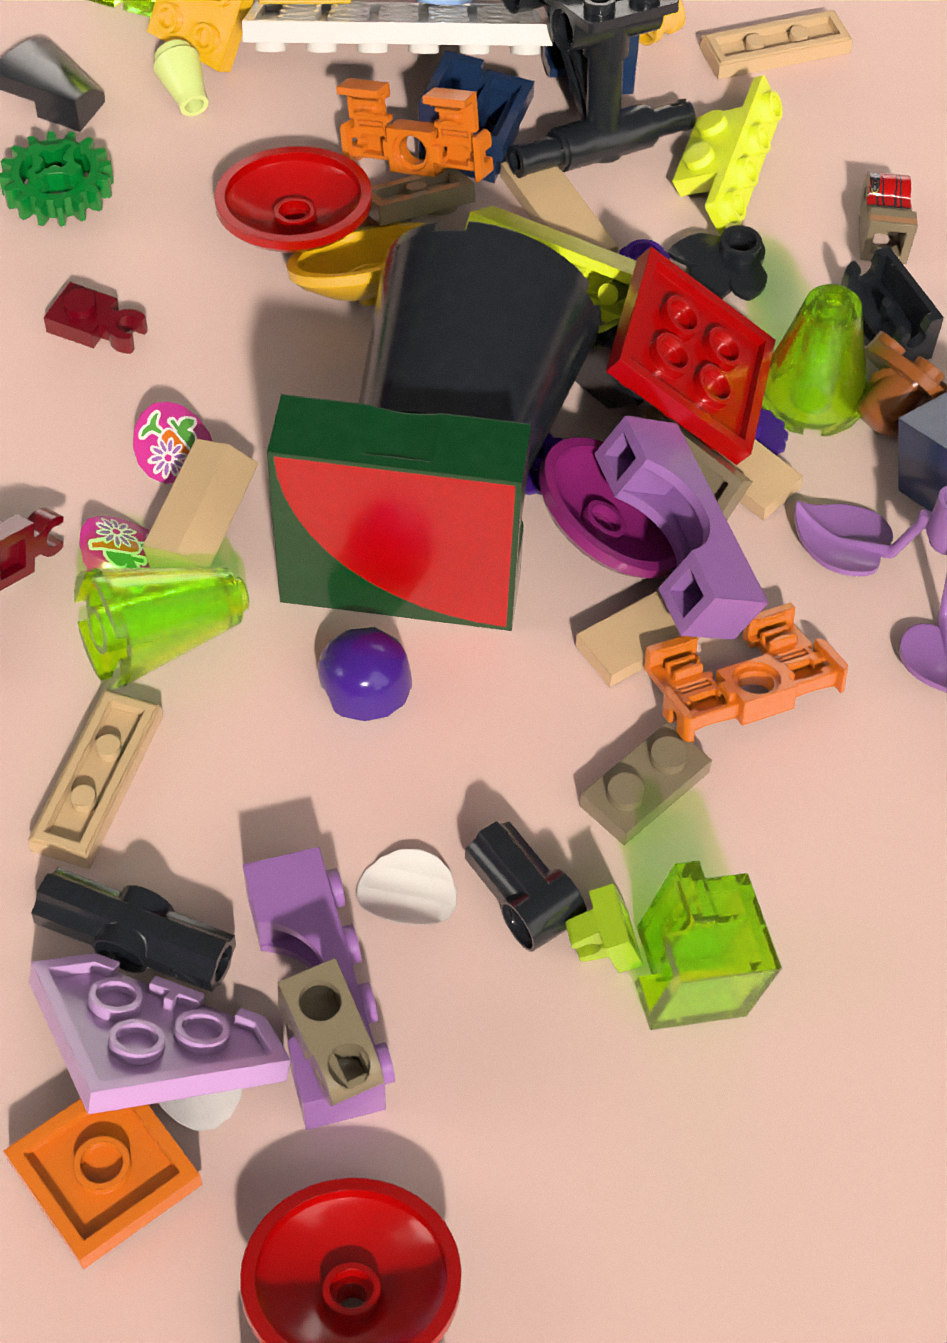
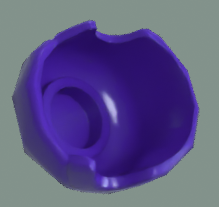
(365, 674)

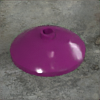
(596, 520)

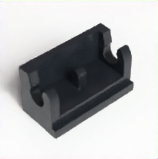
(895, 304)

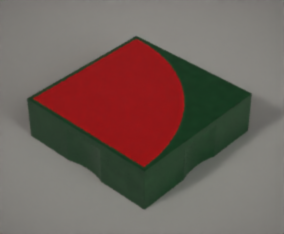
(398, 511)

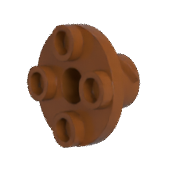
(896, 386)

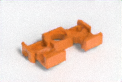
(389, 142)
(785, 669)

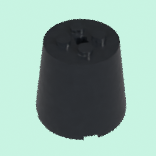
(478, 327)

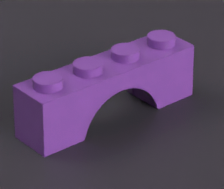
(657, 473)
(298, 917)

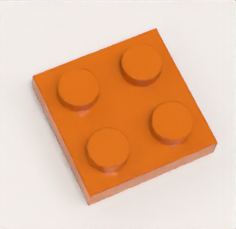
(102, 1175)

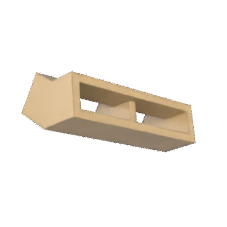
(199, 506)

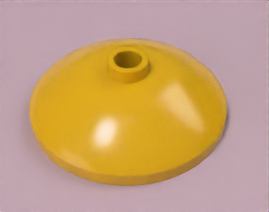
(349, 267)

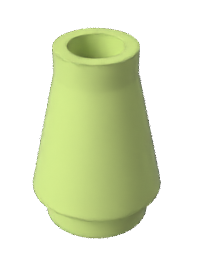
(180, 72)

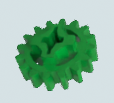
(56, 178)

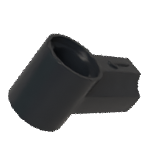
(529, 894)

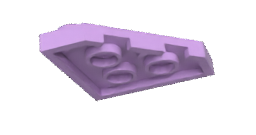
(148, 1041)

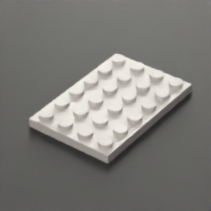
(378, 24)

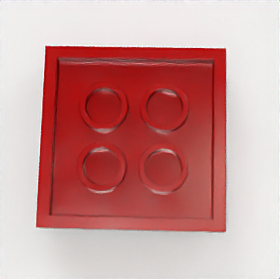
(692, 356)

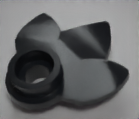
(725, 261)

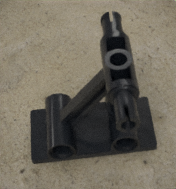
(593, 47)

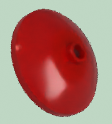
(293, 198)
(351, 1243)

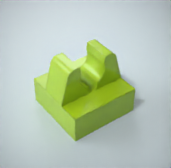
(605, 931)

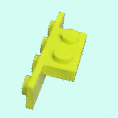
(729, 153)

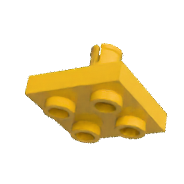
(207, 25)

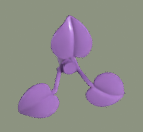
(852, 544)

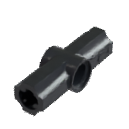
(134, 928)

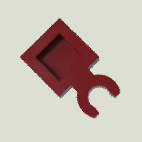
(90, 315)
(23, 541)

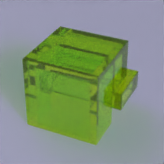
(704, 949)

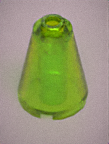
(820, 364)
(153, 615)

